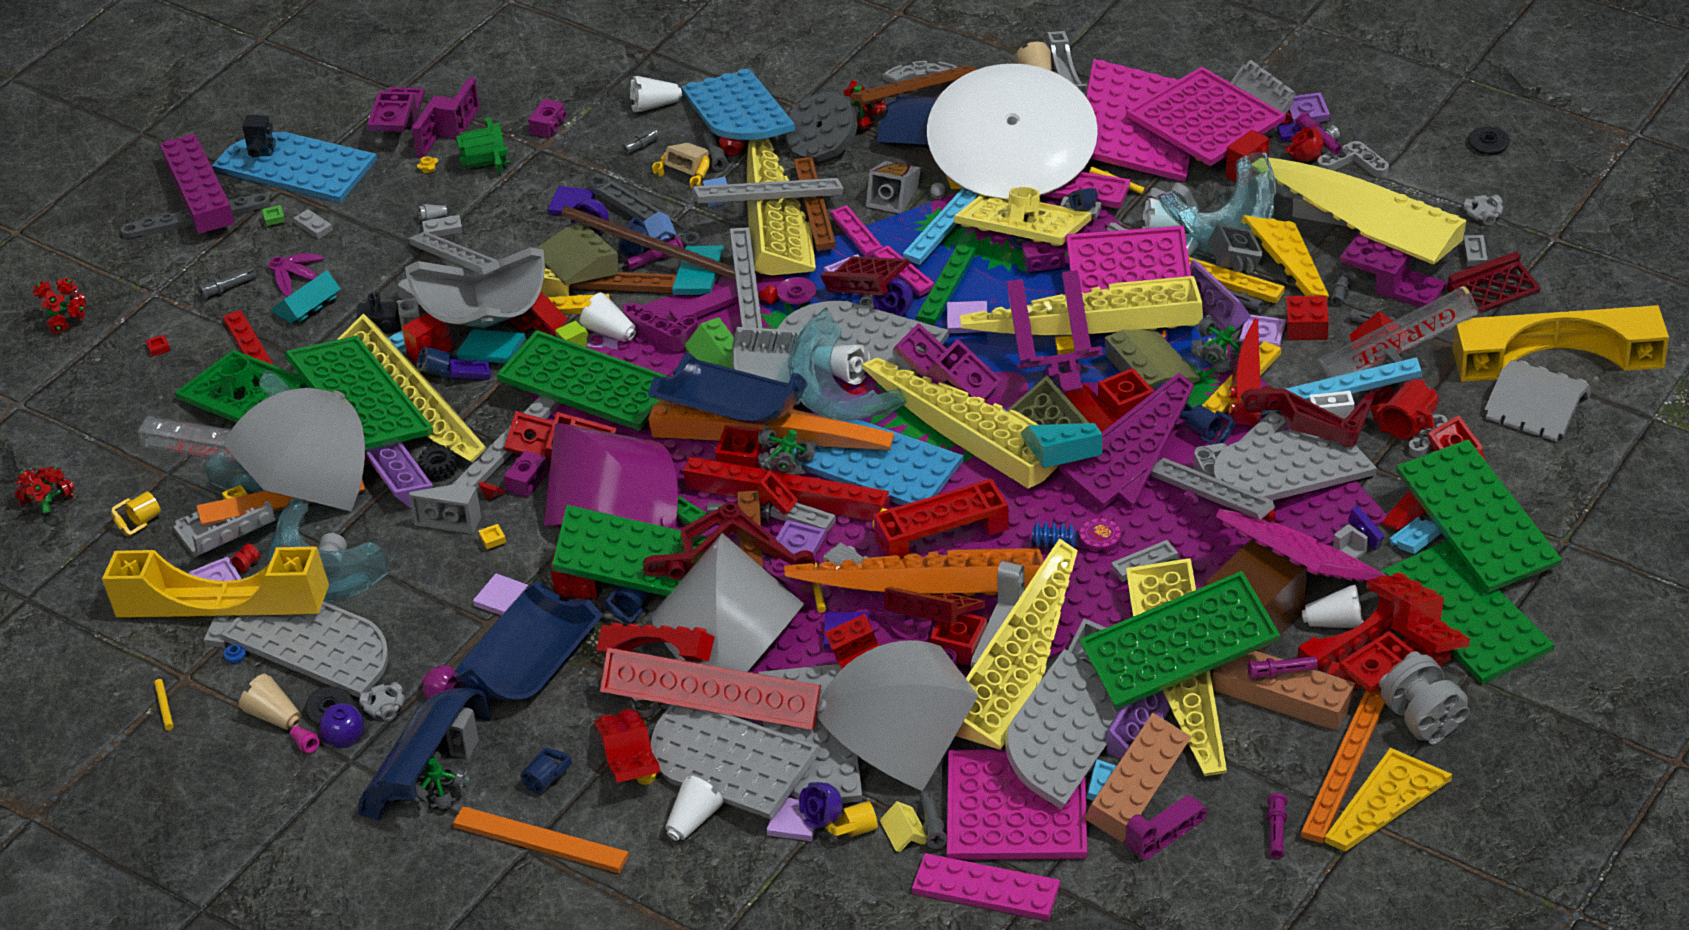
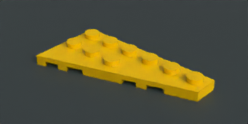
(1287, 247)
(1387, 793)

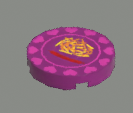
(1100, 534)

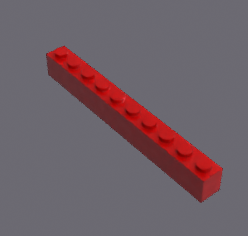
(820, 494)

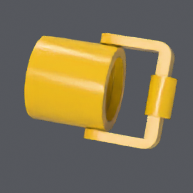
(138, 510)
(855, 820)

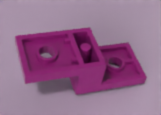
(396, 109)
(445, 117)
(1392, 272)
(950, 364)

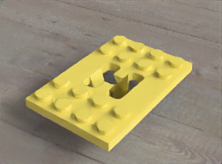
(1046, 223)

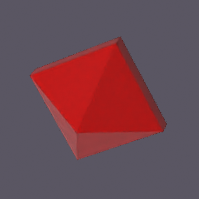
(768, 294)
(490, 491)

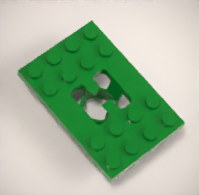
(215, 386)

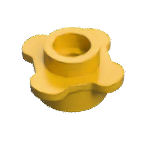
(427, 164)

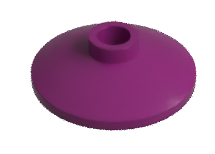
(796, 290)

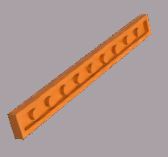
(1344, 767)

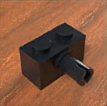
(258, 135)
(383, 314)

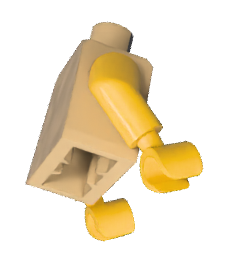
(685, 158)

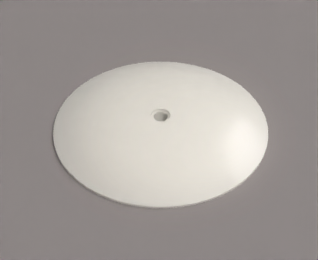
(1011, 130)

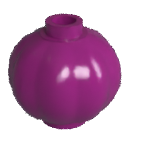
(439, 680)

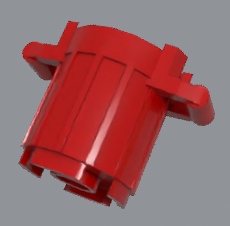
(1407, 410)

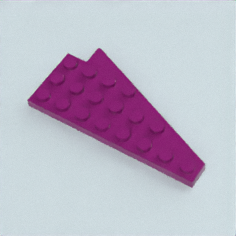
(1131, 447)

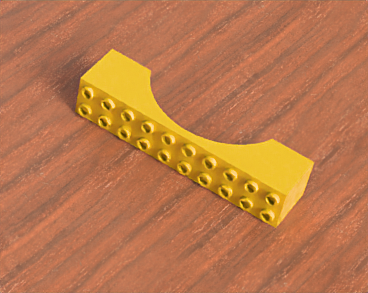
(1627, 336)
(149, 586)

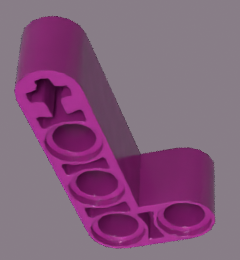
(660, 329)
(1152, 836)

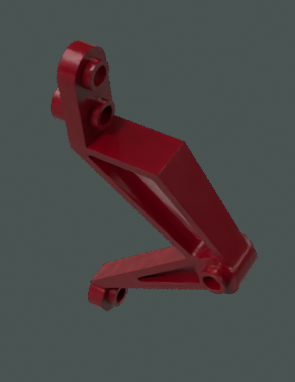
(1312, 419)
(730, 520)

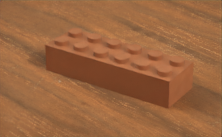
(1300, 694)
(1137, 776)

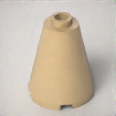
(1034, 54)
(269, 703)

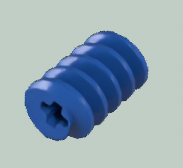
(1052, 535)

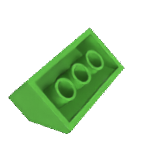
(711, 343)

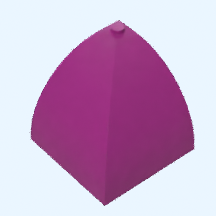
(610, 476)

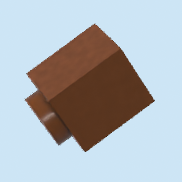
(1273, 578)

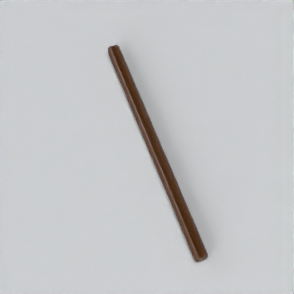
(649, 242)

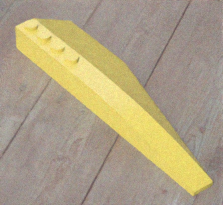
(1374, 210)
(777, 227)
(1117, 308)
(966, 421)
(446, 424)
(1018, 652)
(1192, 699)

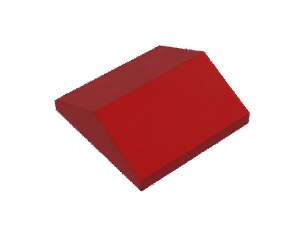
(1452, 433)

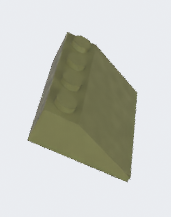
(579, 255)
(1148, 354)
(1047, 405)

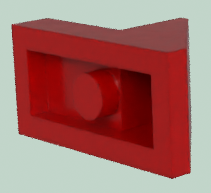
(773, 490)

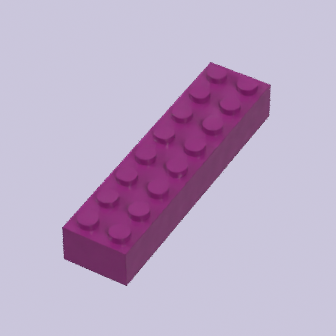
(196, 183)

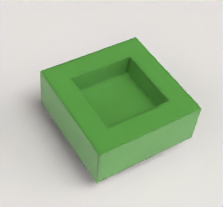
(273, 215)

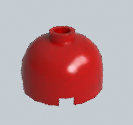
(1306, 145)

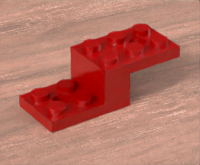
(543, 431)
(1418, 613)
(1383, 656)
(626, 745)

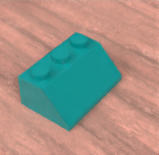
(307, 298)

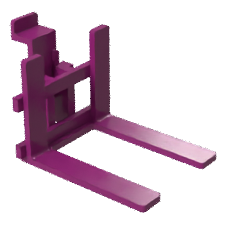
(1071, 378)

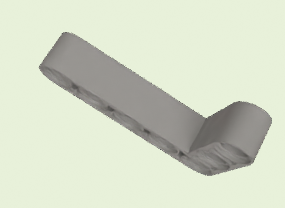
(1010, 588)

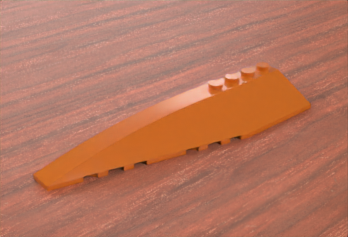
(681, 422)
(956, 572)

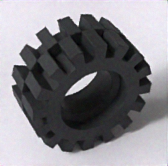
(438, 455)

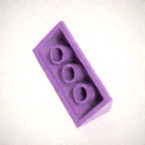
(1218, 300)
(398, 470)
(1131, 720)

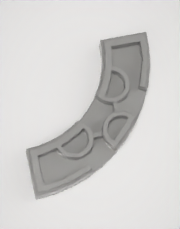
(915, 70)

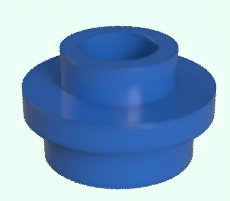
(234, 654)

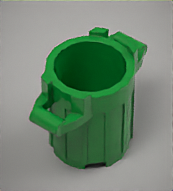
(483, 147)

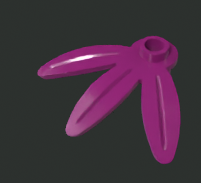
(281, 265)
(906, 633)

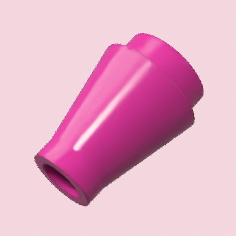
(306, 740)

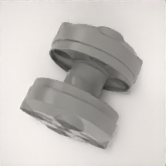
(1426, 700)

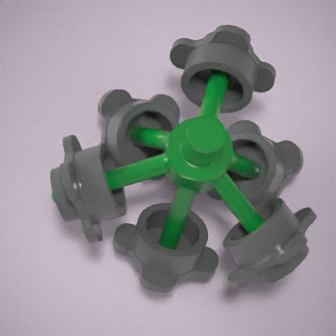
(1216, 348)
(784, 453)
(447, 776)

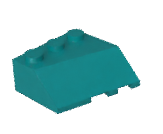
(1063, 442)

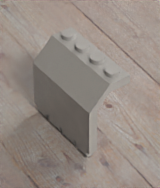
(1264, 87)
(763, 352)
(1535, 399)
(206, 538)

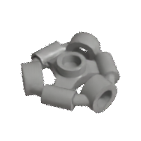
(1484, 210)
(384, 705)

